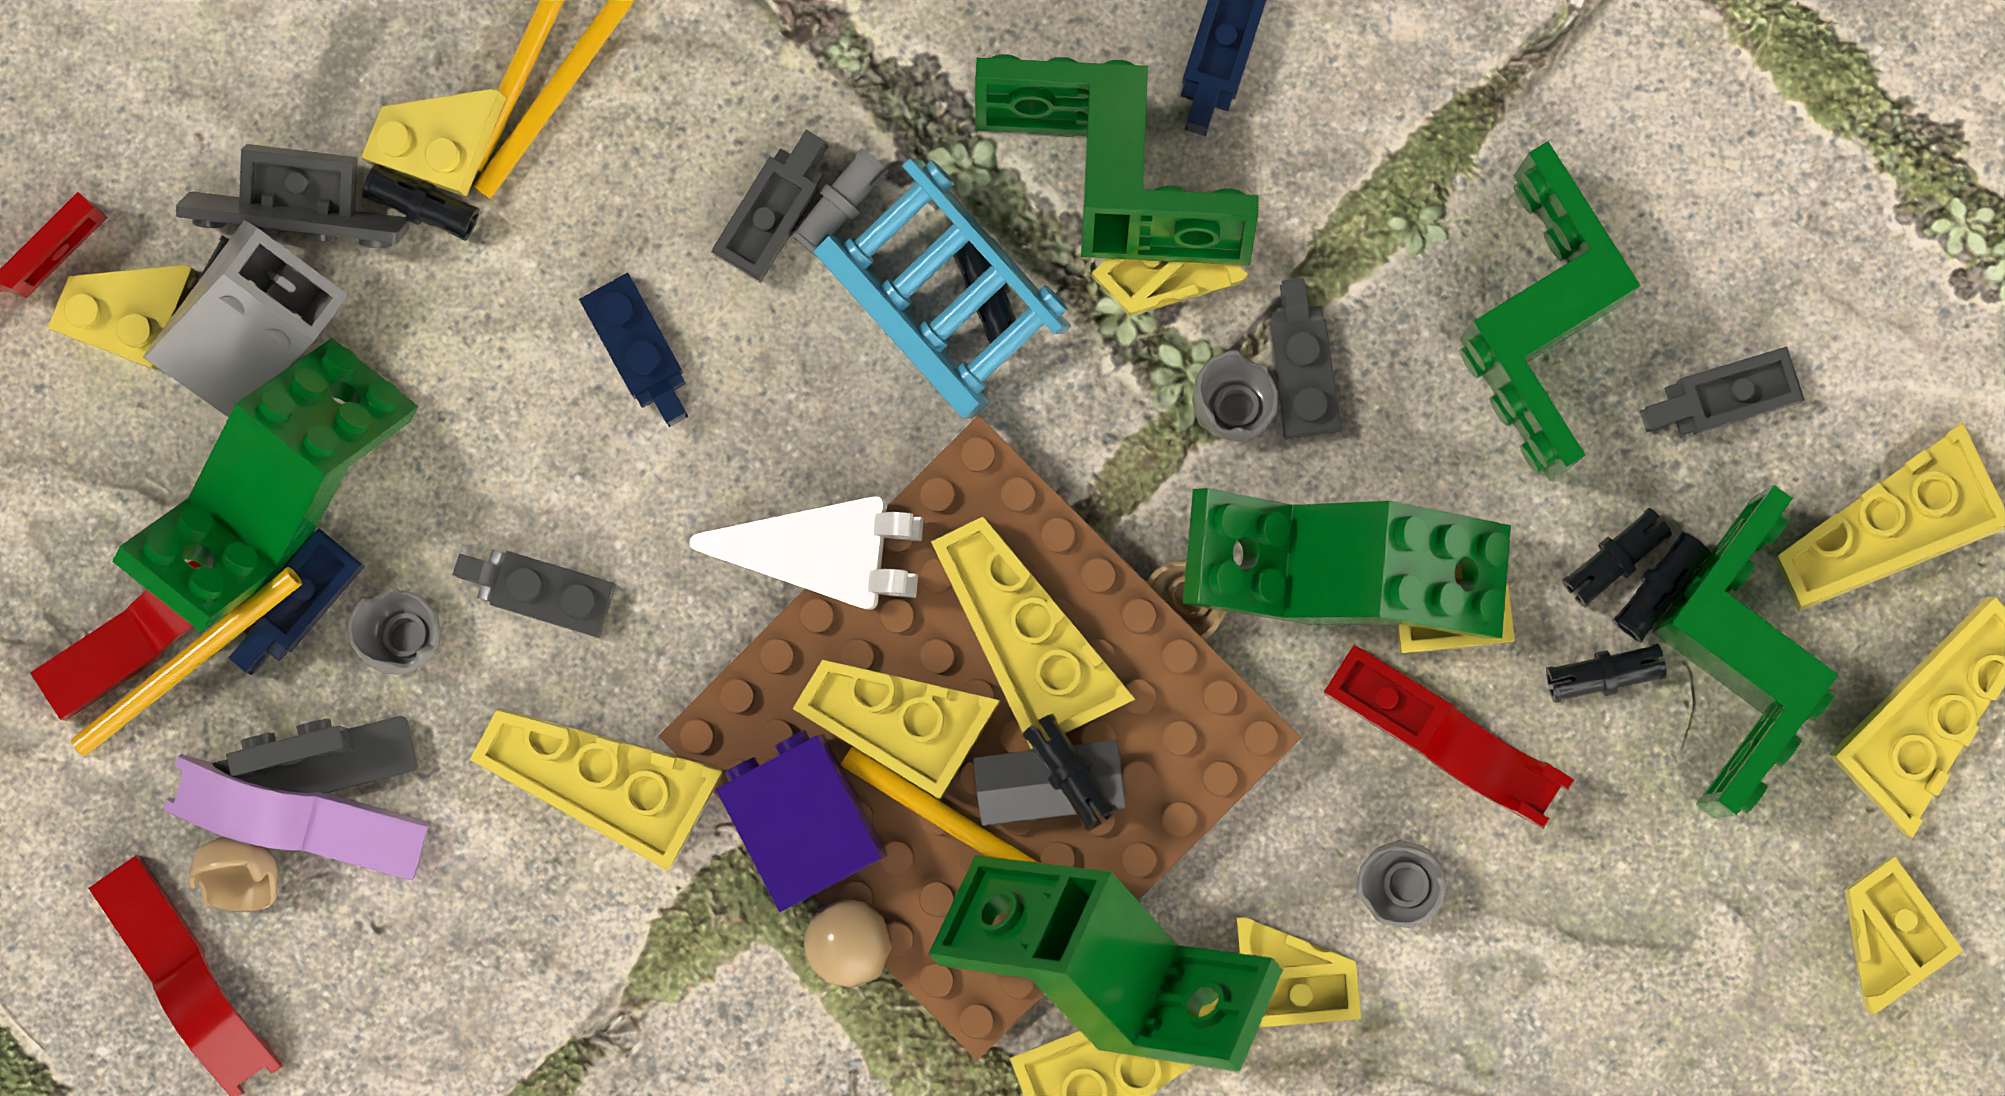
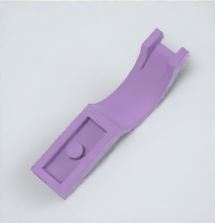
(298, 820)

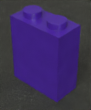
(800, 819)

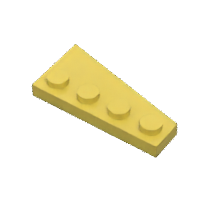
(1910, 517)
(1025, 635)
(1921, 726)
(612, 786)
(1079, 1069)

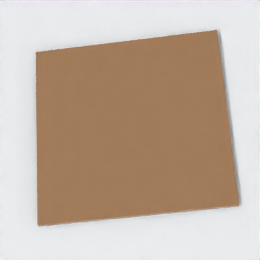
(1184, 743)

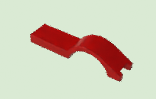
(50, 246)
(110, 655)
(1446, 736)
(182, 976)

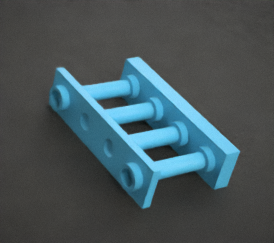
(926, 341)

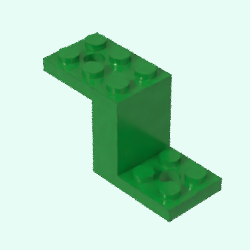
(1110, 110)
(1547, 311)
(265, 484)
(1347, 563)
(1747, 656)
(1106, 962)

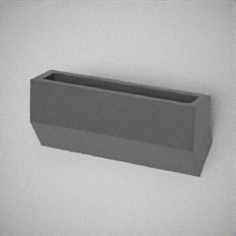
(1018, 788)

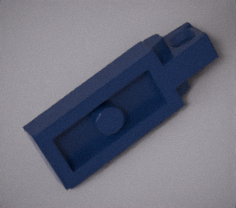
(1219, 58)
(636, 346)
(325, 573)

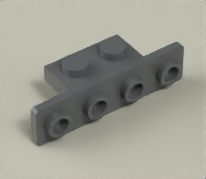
(296, 194)
(324, 756)

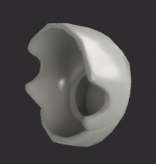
(1234, 397)
(394, 631)
(1402, 884)

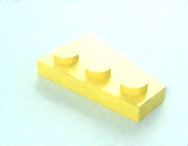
(898, 721)

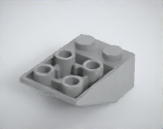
(244, 320)

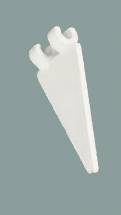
(823, 549)

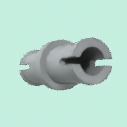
(839, 201)

